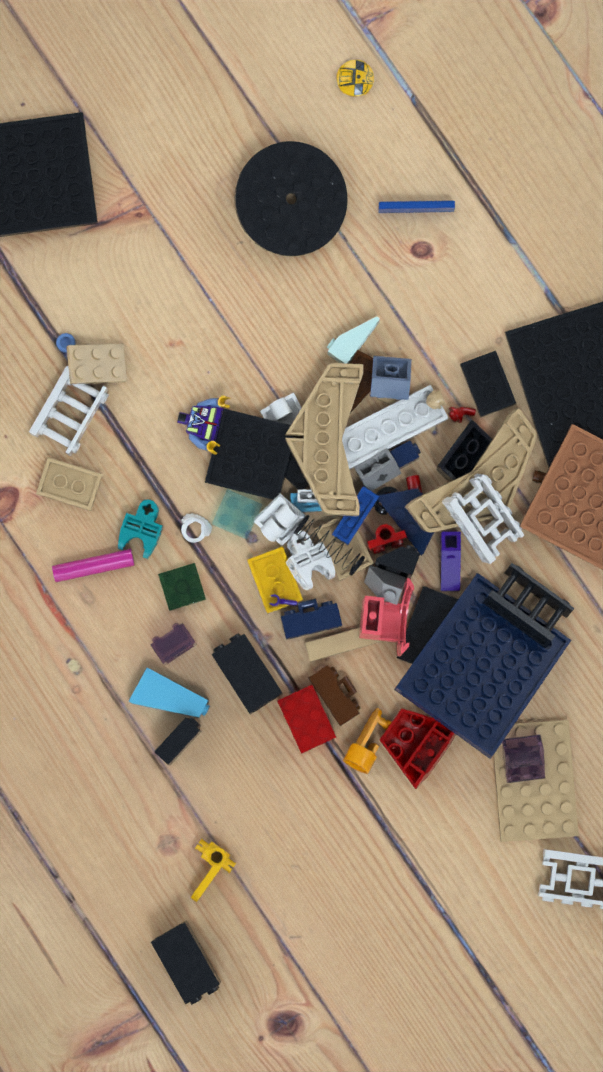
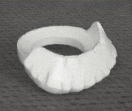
(205, 526)

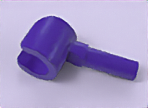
(283, 601)

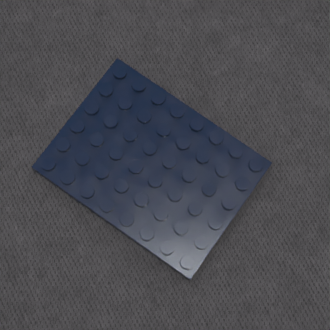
(479, 670)

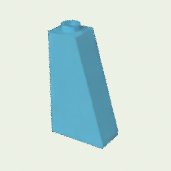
(163, 694)

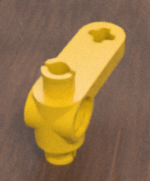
(207, 851)

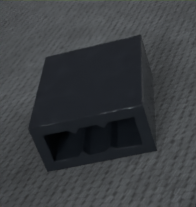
(178, 740)

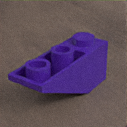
(450, 560)

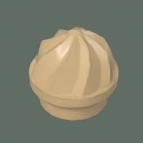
(435, 400)

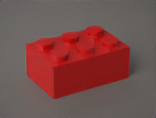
(306, 719)

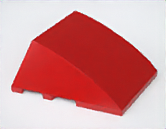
(416, 744)

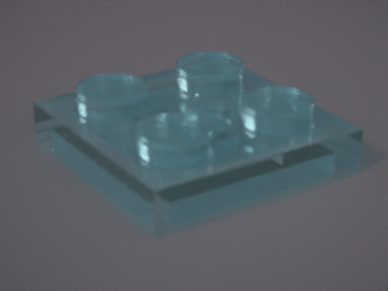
(236, 514)

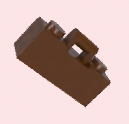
(338, 703)

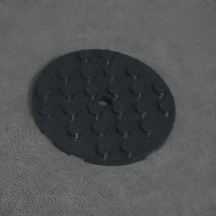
(294, 170)

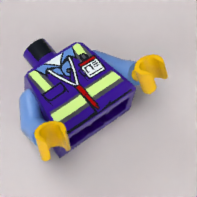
(204, 422)

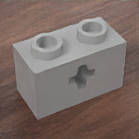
(377, 470)

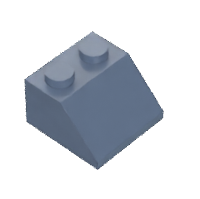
(391, 377)

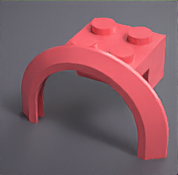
(386, 620)

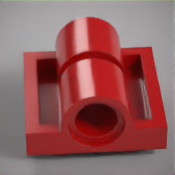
(378, 544)

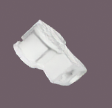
(307, 559)

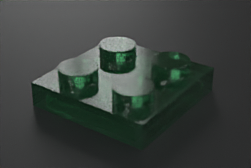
(182, 587)

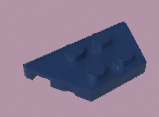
(395, 506)

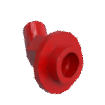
(457, 414)

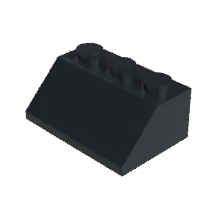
(464, 452)
(399, 561)

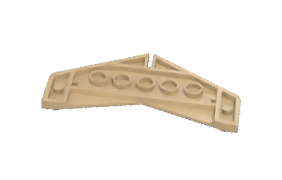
(321, 449)
(501, 462)

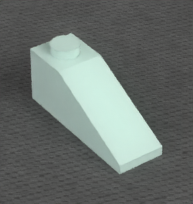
(347, 344)

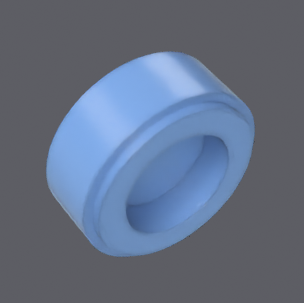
(65, 340)

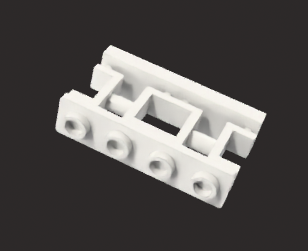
(470, 525)
(581, 864)

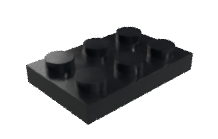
(488, 384)

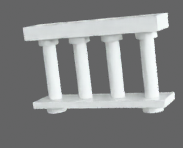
(49, 411)

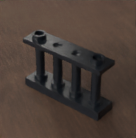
(519, 619)

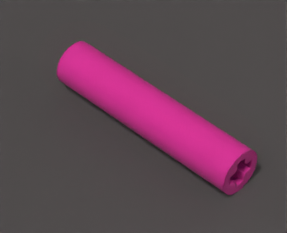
(93, 565)

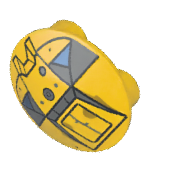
(355, 78)

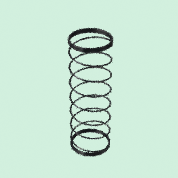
(354, 568)

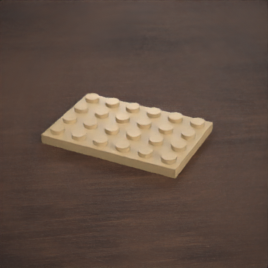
(539, 806)

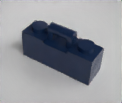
(312, 622)

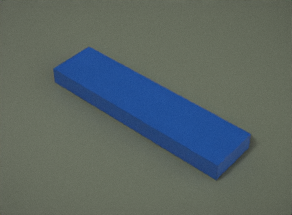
(416, 206)

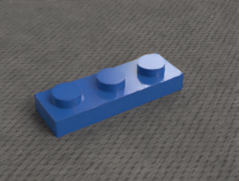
(350, 524)

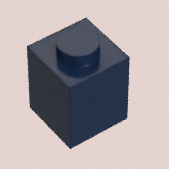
(405, 454)

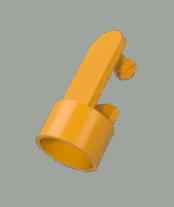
(357, 755)

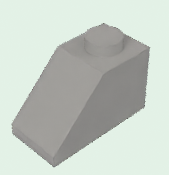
(385, 584)

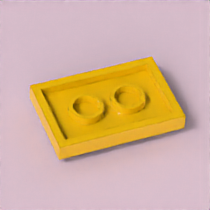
(274, 577)

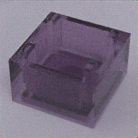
(173, 643)

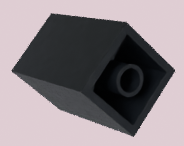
(246, 673)
(186, 963)

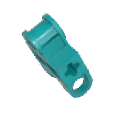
(148, 521)

